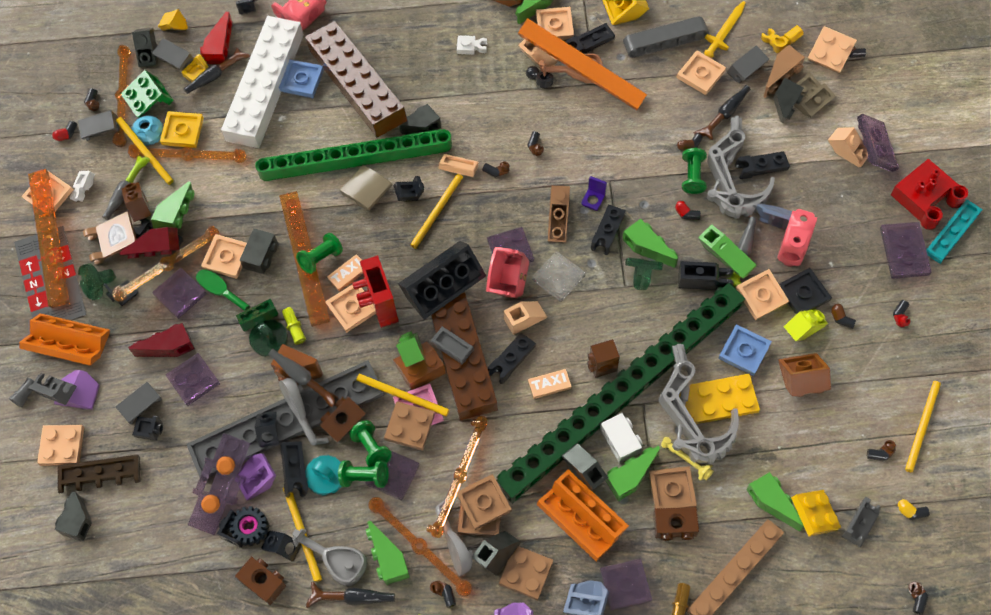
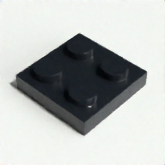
(805, 291)

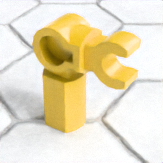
(778, 42)

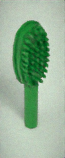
(216, 285)

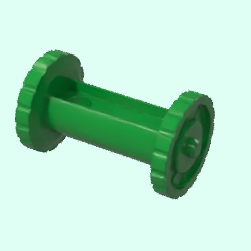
(694, 184)
(308, 260)
(363, 433)
(348, 473)

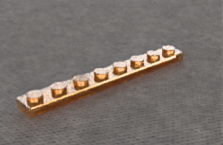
(48, 239)
(300, 241)

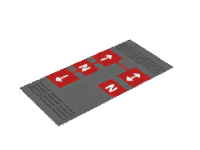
(33, 278)

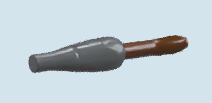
(302, 376)

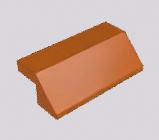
(65, 339)
(582, 515)

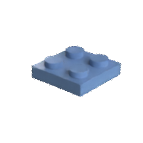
(301, 78)
(744, 350)

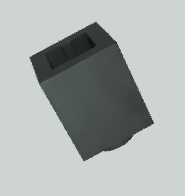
(144, 45)
(786, 97)
(420, 121)
(584, 466)
(75, 519)
(496, 551)

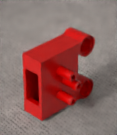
(926, 188)
(377, 291)

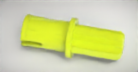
(294, 326)

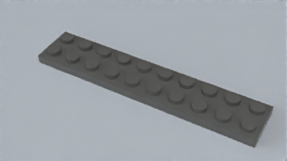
(287, 424)

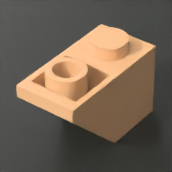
(536, 53)
(849, 145)
(523, 316)

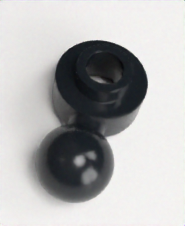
(543, 81)

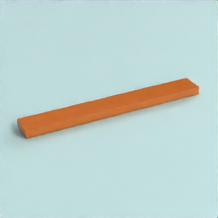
(582, 64)

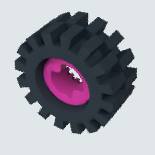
(249, 536)

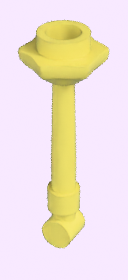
(704, 471)

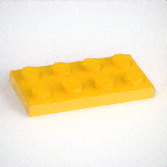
(717, 398)

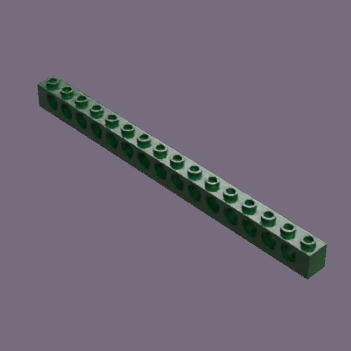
(515, 489)

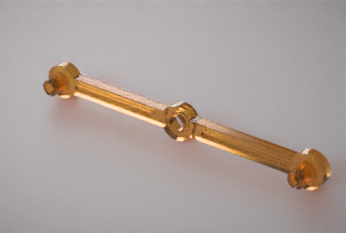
(124, 52)
(238, 155)
(120, 293)
(459, 477)
(463, 587)

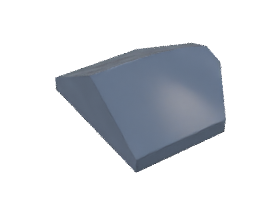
(774, 215)
(586, 598)

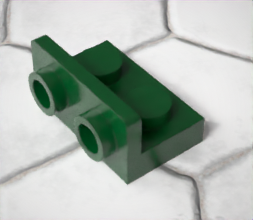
(262, 312)

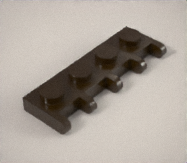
(98, 471)

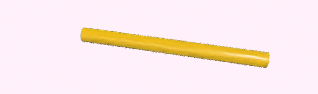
(139, 144)
(436, 211)
(403, 395)
(922, 426)
(299, 524)

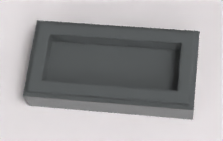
(452, 345)

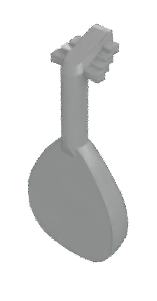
(291, 393)
(459, 553)
(343, 563)

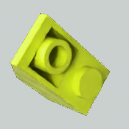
(805, 324)

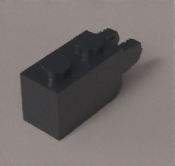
(702, 275)

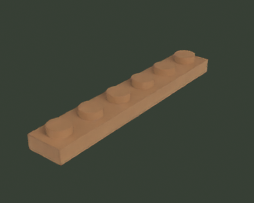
(736, 570)

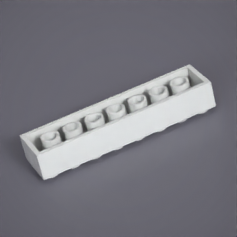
(260, 84)

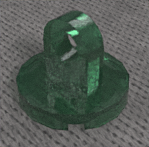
(643, 271)
(93, 281)
(267, 336)

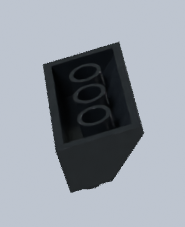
(442, 279)

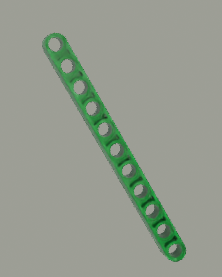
(345, 152)

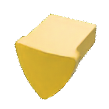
(173, 20)
(195, 68)

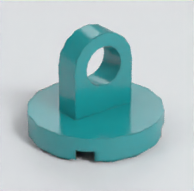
(323, 475)

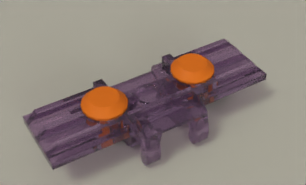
(225, 486)

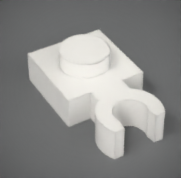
(468, 45)
(82, 183)

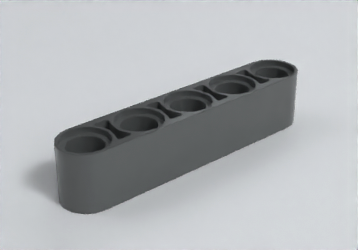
(665, 37)

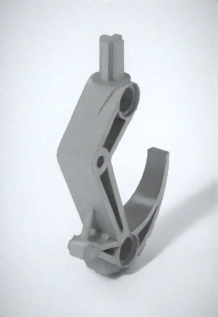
(718, 160)
(677, 411)

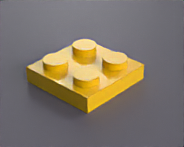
(181, 129)
(816, 512)

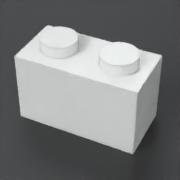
(621, 437)

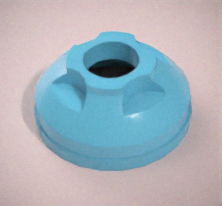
(151, 134)

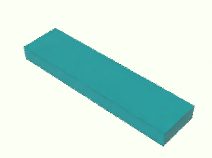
(953, 231)

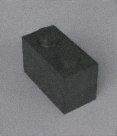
(259, 251)

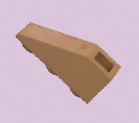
(785, 65)
(558, 213)

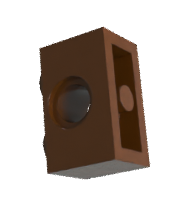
(136, 201)
(603, 358)
(338, 430)
(685, 516)
(270, 588)

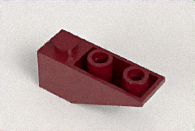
(155, 240)
(168, 343)

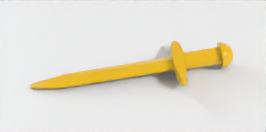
(717, 42)

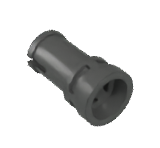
(20, 396)

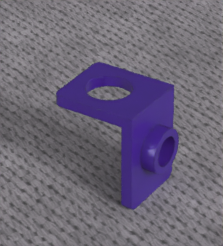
(595, 188)

